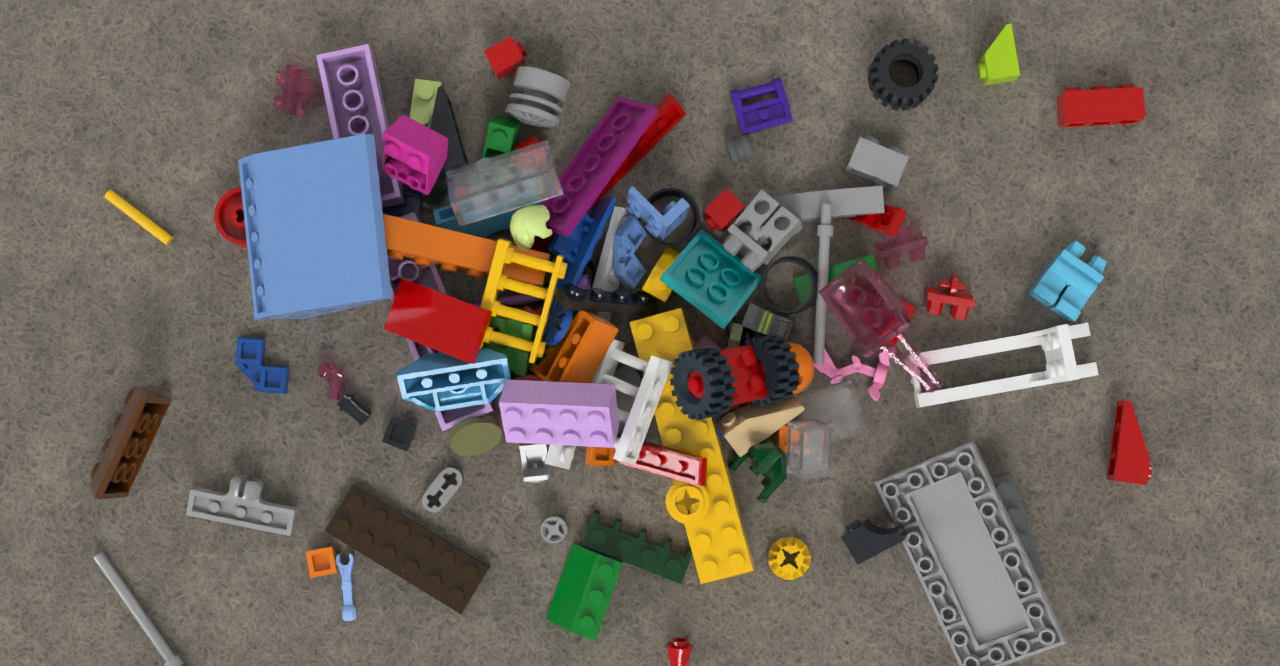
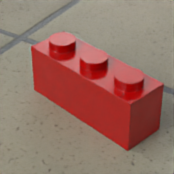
(1100, 106)

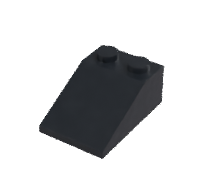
(445, 123)

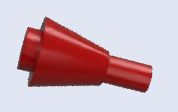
(679, 651)

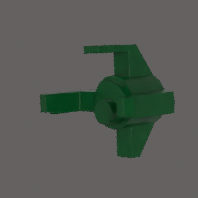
(767, 460)

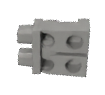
(761, 230)

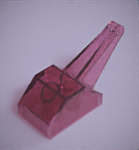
(874, 317)

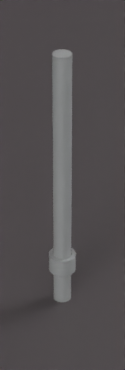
(825, 231)
(137, 611)

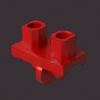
(960, 301)

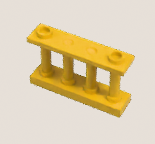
(498, 281)

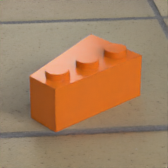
(579, 351)

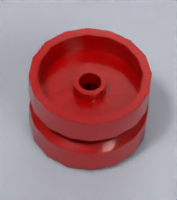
(230, 217)

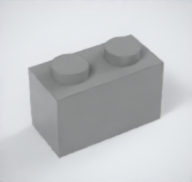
(877, 162)

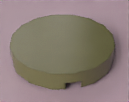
(474, 435)

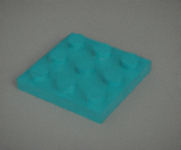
(711, 279)

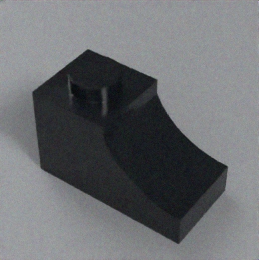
(868, 540)

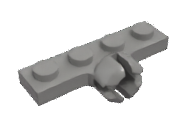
(242, 507)

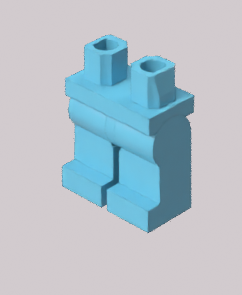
(1074, 276)

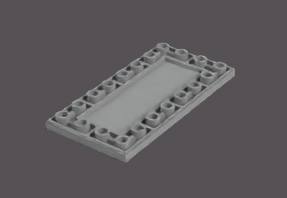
(971, 559)

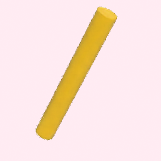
(138, 217)

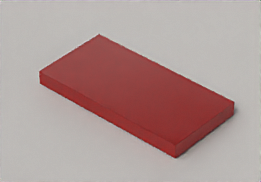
(438, 321)

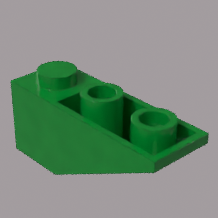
(501, 136)

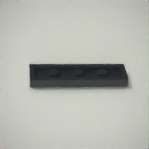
(606, 301)

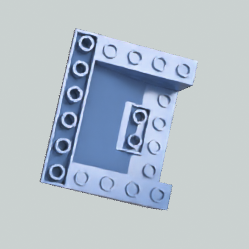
(314, 228)

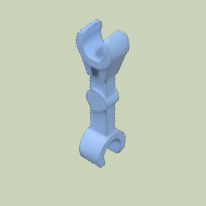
(348, 608)

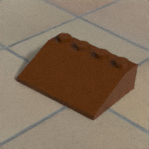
(129, 443)

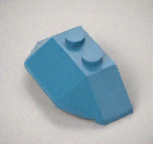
(449, 383)

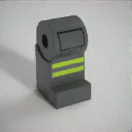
(766, 322)

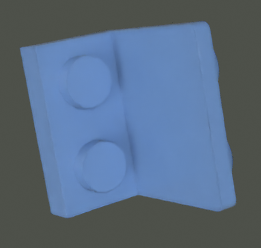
(657, 224)

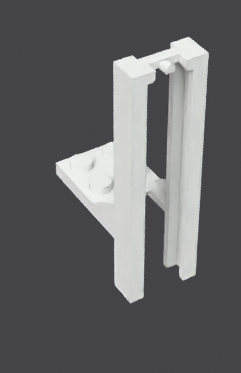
(1059, 366)

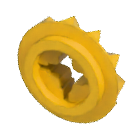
(680, 512)
(776, 558)

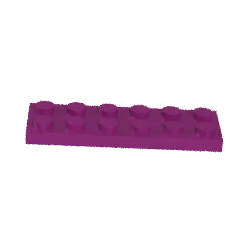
(597, 162)

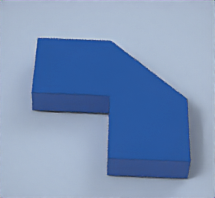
(251, 360)

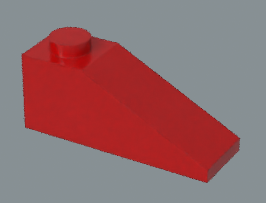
(1128, 453)

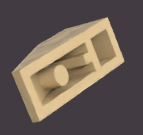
(755, 423)

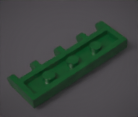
(636, 550)

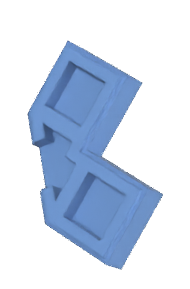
(626, 241)

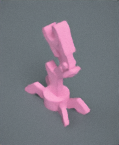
(878, 374)

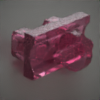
(296, 90)
(912, 243)

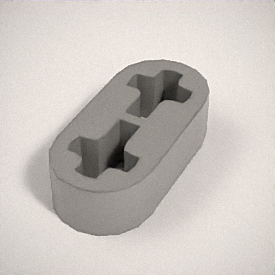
(438, 485)

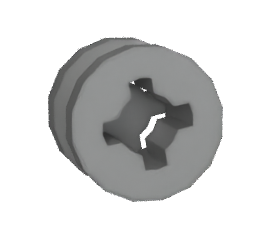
(552, 533)

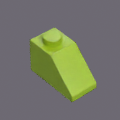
(1000, 60)

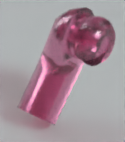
(334, 378)

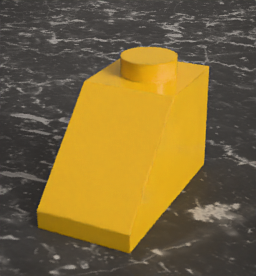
(653, 285)

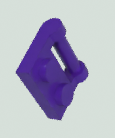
(762, 114)

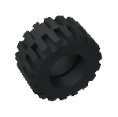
(915, 57)

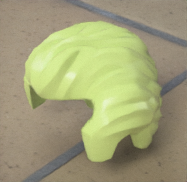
(528, 223)

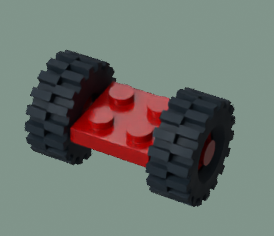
(713, 380)

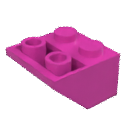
(414, 153)

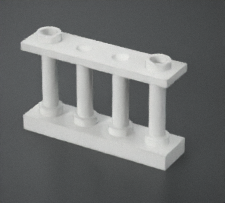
(645, 396)

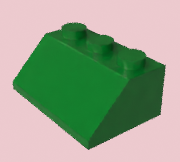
(584, 591)

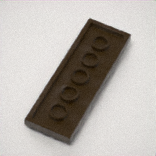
(407, 549)

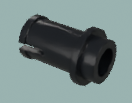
(354, 408)

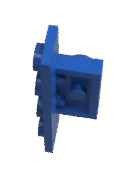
(580, 243)

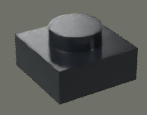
(399, 434)

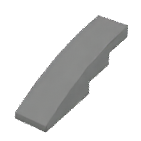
(844, 202)

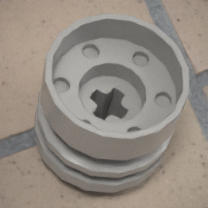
(536, 102)

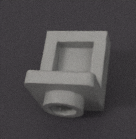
(533, 462)

